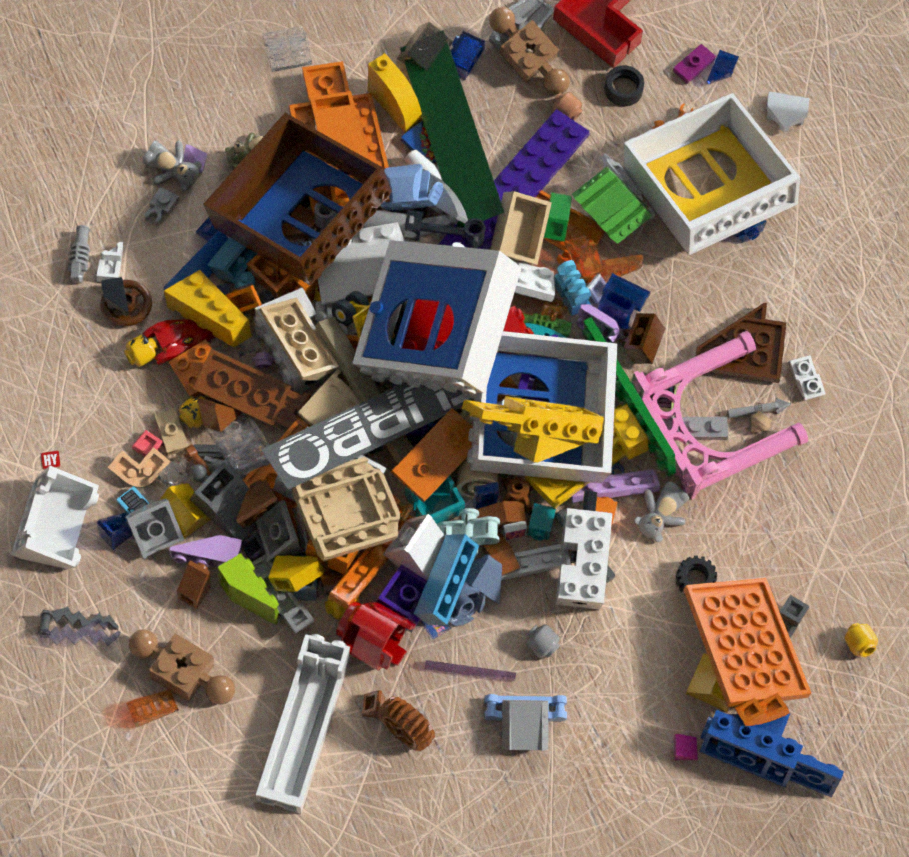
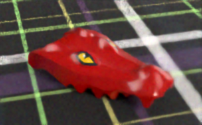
(176, 337)

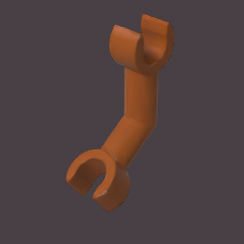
(192, 455)

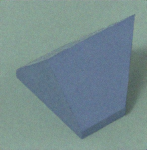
(486, 576)

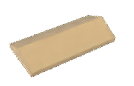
(299, 339)

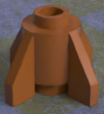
(518, 490)

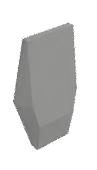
(524, 12)

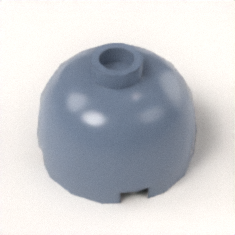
(468, 603)

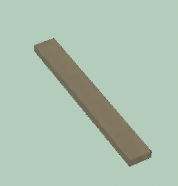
(361, 383)

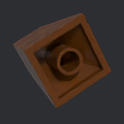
(256, 503)

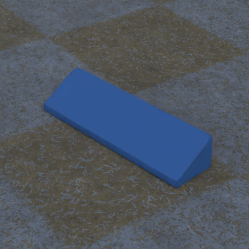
(200, 259)

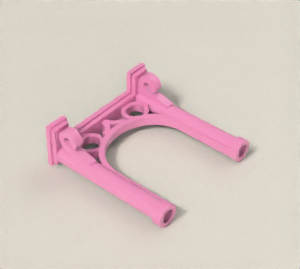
(694, 477)

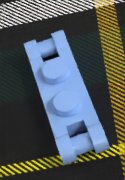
(558, 701)

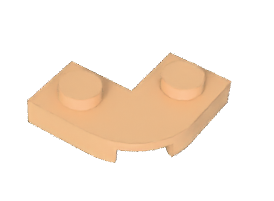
(139, 474)

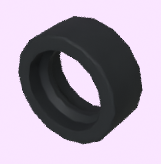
(624, 72)

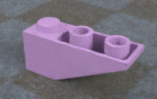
(208, 551)

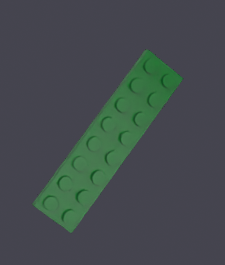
(628, 395)

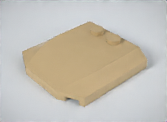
(348, 509)

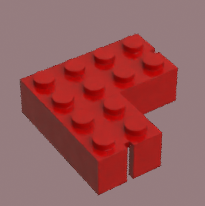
(600, 27)

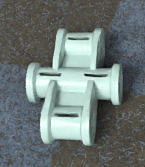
(480, 530)

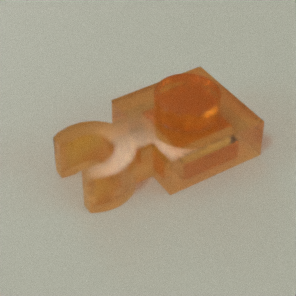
(554, 309)

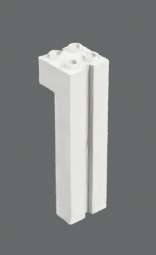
(304, 723)

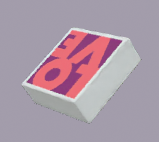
(514, 530)

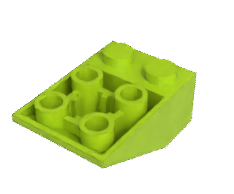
(247, 589)

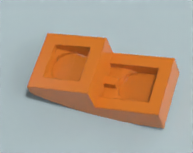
(762, 712)

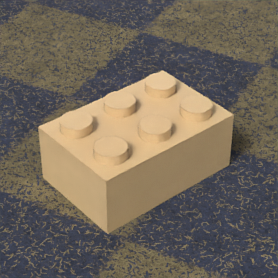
(521, 227)

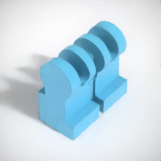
(571, 287)

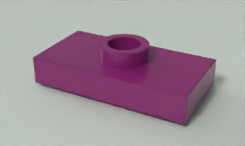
(694, 63)

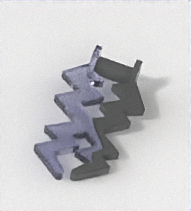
(86, 629)

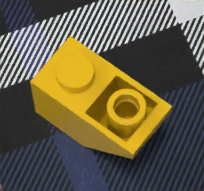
(294, 572)

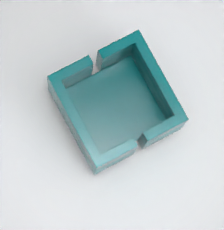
(440, 503)

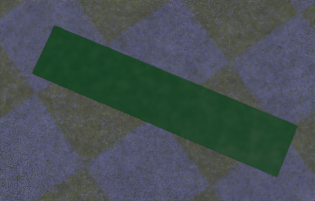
(455, 136)

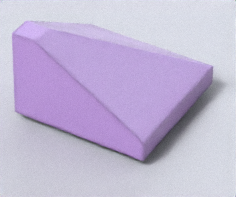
(193, 155)

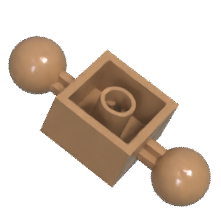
(528, 64)
(186, 680)

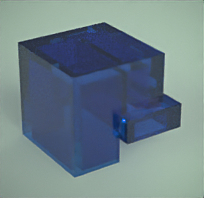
(622, 300)

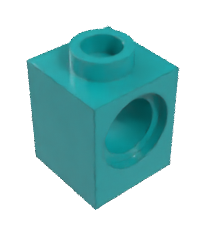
(541, 522)

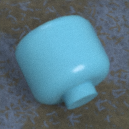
(245, 278)

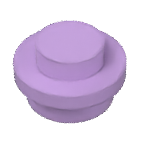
(263, 360)

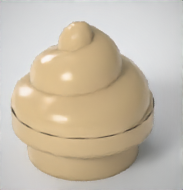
(759, 422)

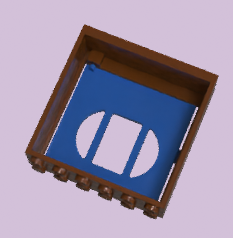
(274, 181)

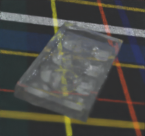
(241, 444)

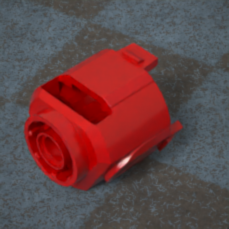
(374, 634)

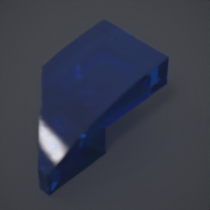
(723, 67)

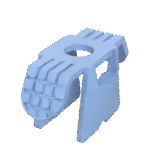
(410, 188)

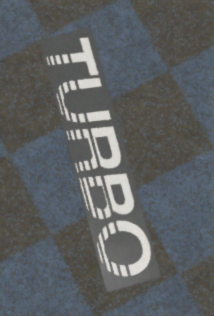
(359, 431)

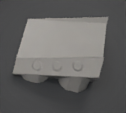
(524, 725)

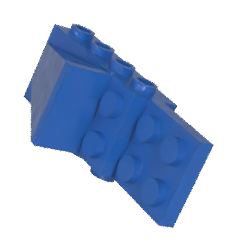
(779, 755)

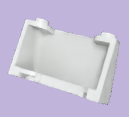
(54, 518)

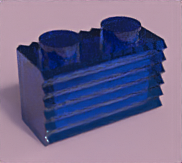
(466, 52)

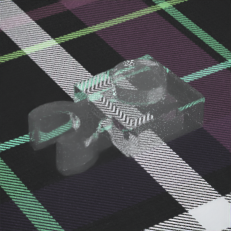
(175, 473)

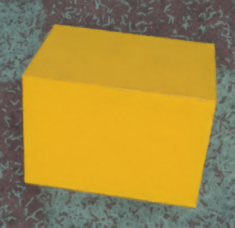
(186, 513)

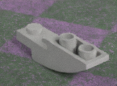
(448, 202)

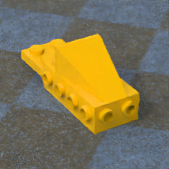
(541, 426)

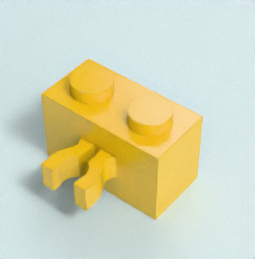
(628, 433)

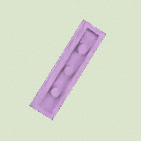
(622, 485)

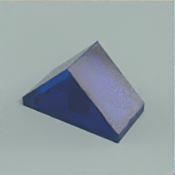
(114, 530)

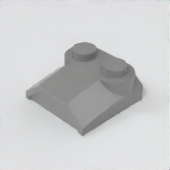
(154, 527)

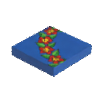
(418, 140)

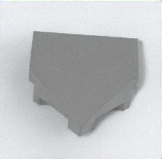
(786, 109)

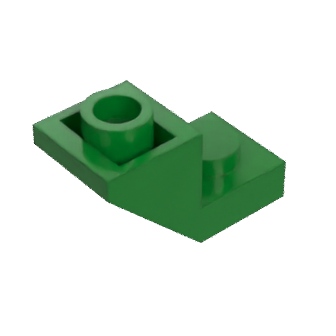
(558, 216)

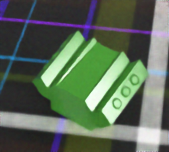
(612, 204)

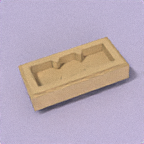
(171, 431)

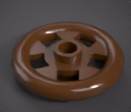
(144, 308)

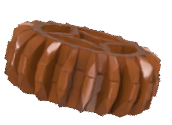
(406, 723)

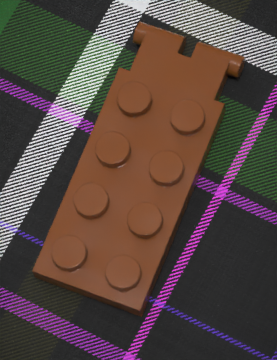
(249, 390)

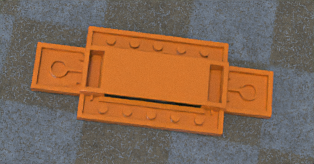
(341, 117)

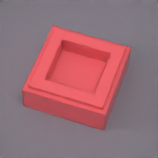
(146, 443)

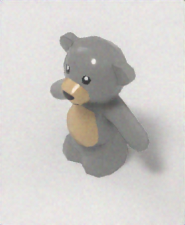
(174, 166)
(659, 513)

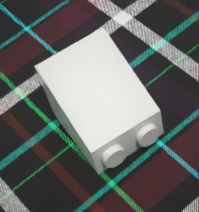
(416, 545)

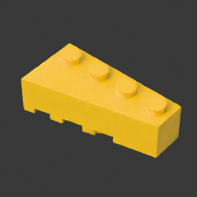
(208, 307)

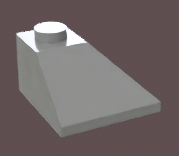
(278, 532)

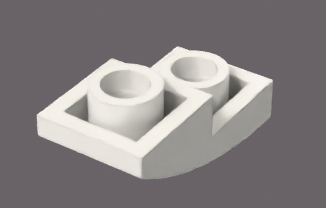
(806, 378)

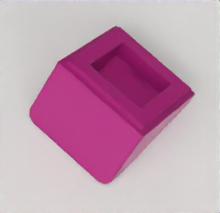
(685, 747)

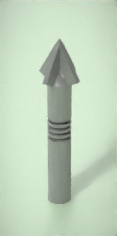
(778, 406)

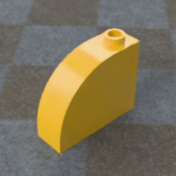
(393, 92)

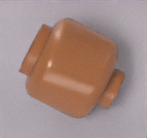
(568, 105)

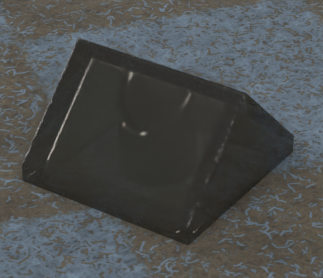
(424, 46)

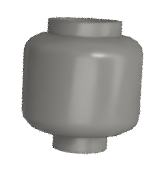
(542, 641)

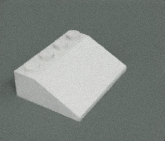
(358, 264)

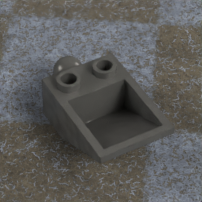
(223, 503)

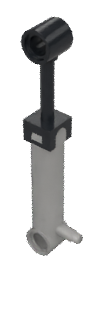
(410, 224)

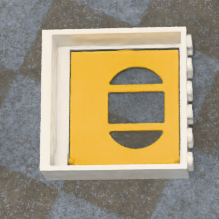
(726, 209)

